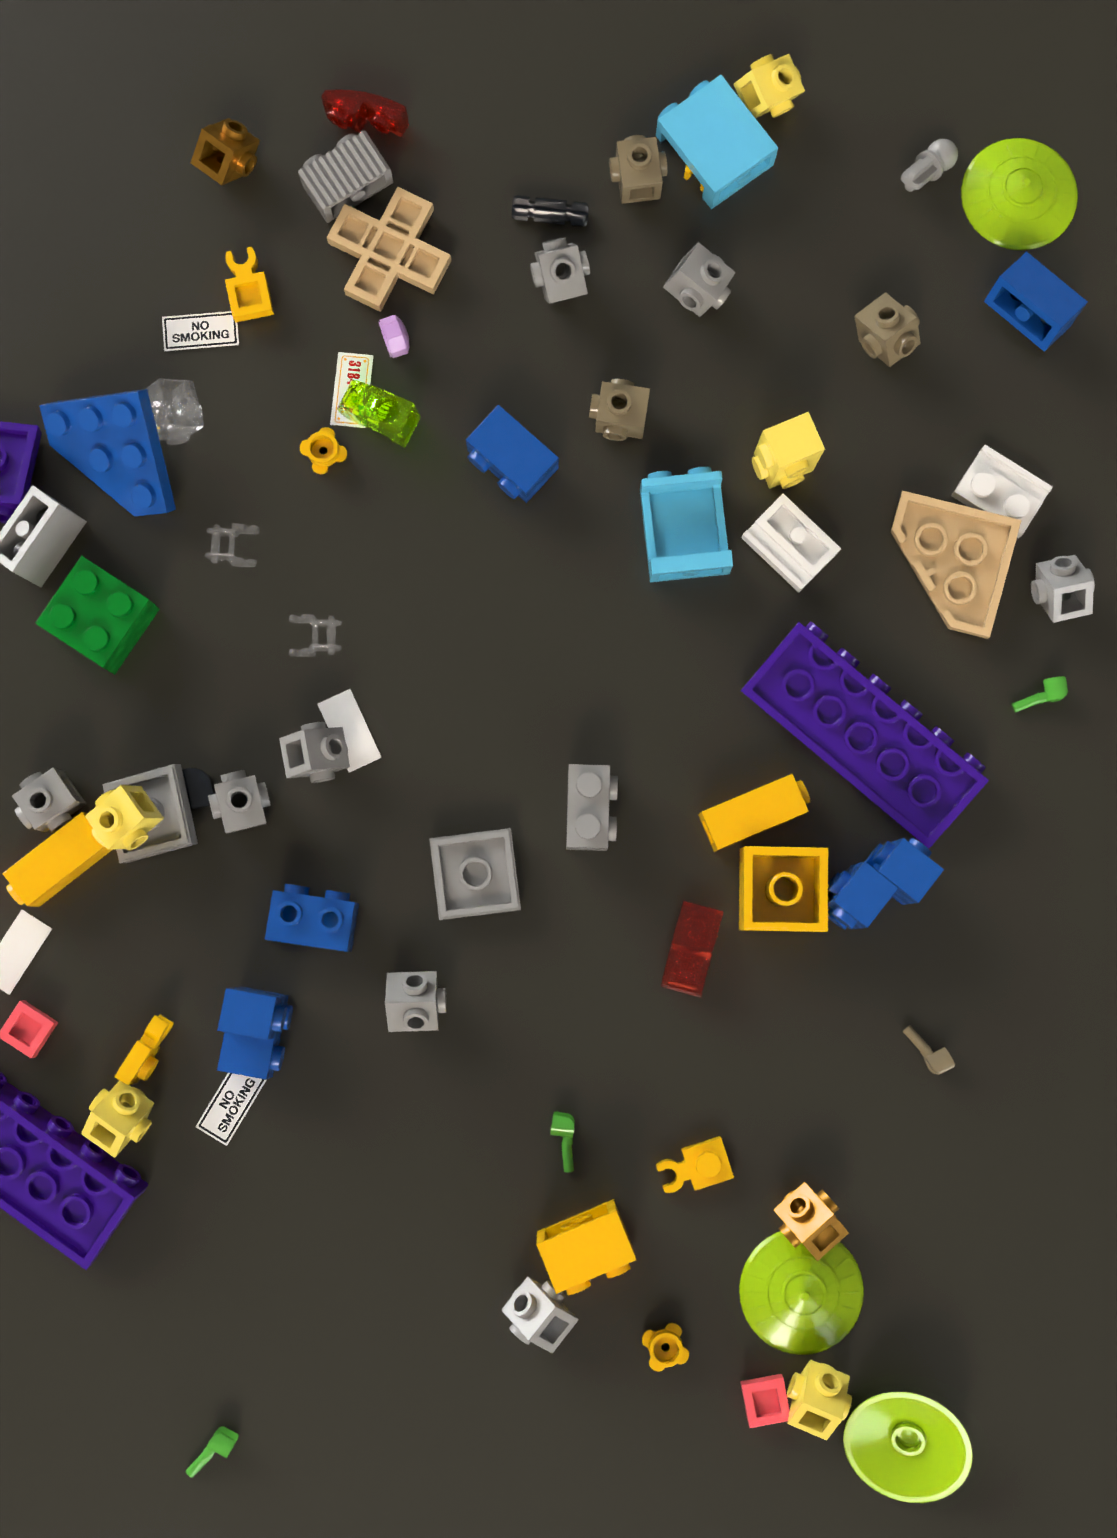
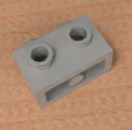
(38, 536)
(588, 807)

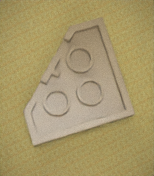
(957, 557)

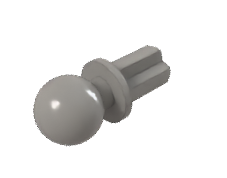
(930, 164)

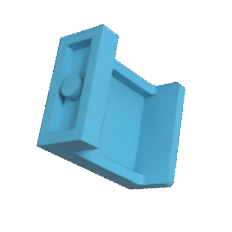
(717, 139)
(685, 525)

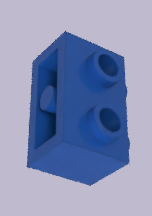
(1043, 303)
(511, 455)
(907, 867)
(858, 896)
(312, 919)

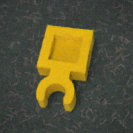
(248, 290)
(141, 1059)
(703, 1164)

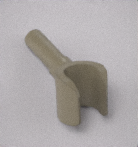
(937, 1061)

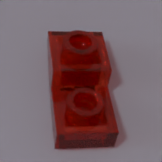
(354, 108)
(692, 949)

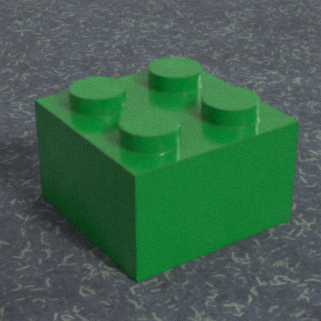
(97, 615)

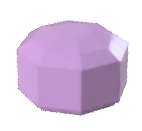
(395, 336)

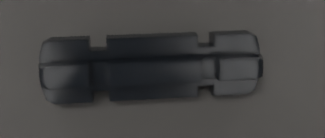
(550, 210)

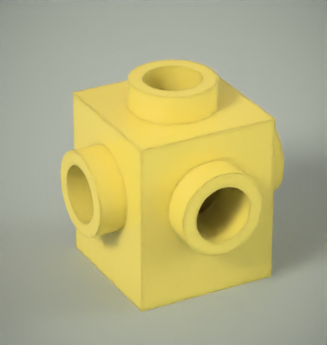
(770, 86)
(123, 817)
(118, 1118)
(818, 1399)

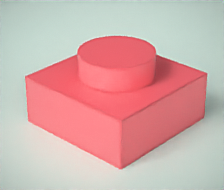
(27, 1029)
(765, 1400)

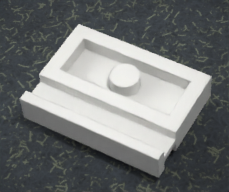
(1001, 488)
(791, 543)

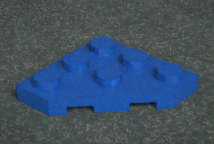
(115, 446)

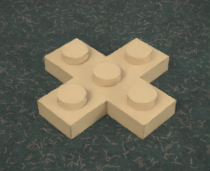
(389, 249)

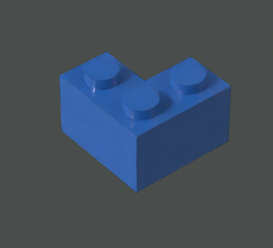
(252, 1031)

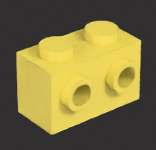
(788, 452)

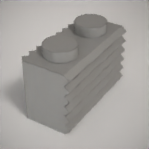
(345, 175)

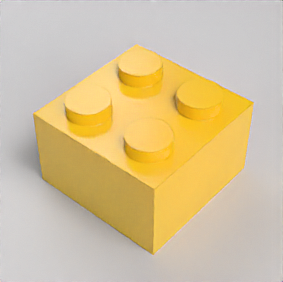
(783, 889)
(585, 1248)

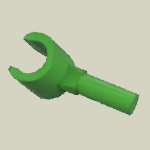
(1054, 688)
(563, 1126)
(221, 1443)

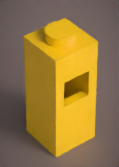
(755, 812)
(54, 863)

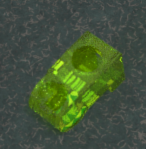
(379, 411)

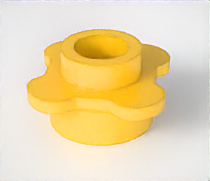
(323, 439)
(674, 1355)

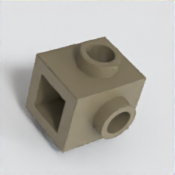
(638, 169)
(888, 329)
(620, 410)

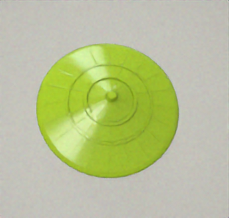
(1019, 194)
(800, 1301)
(907, 1447)

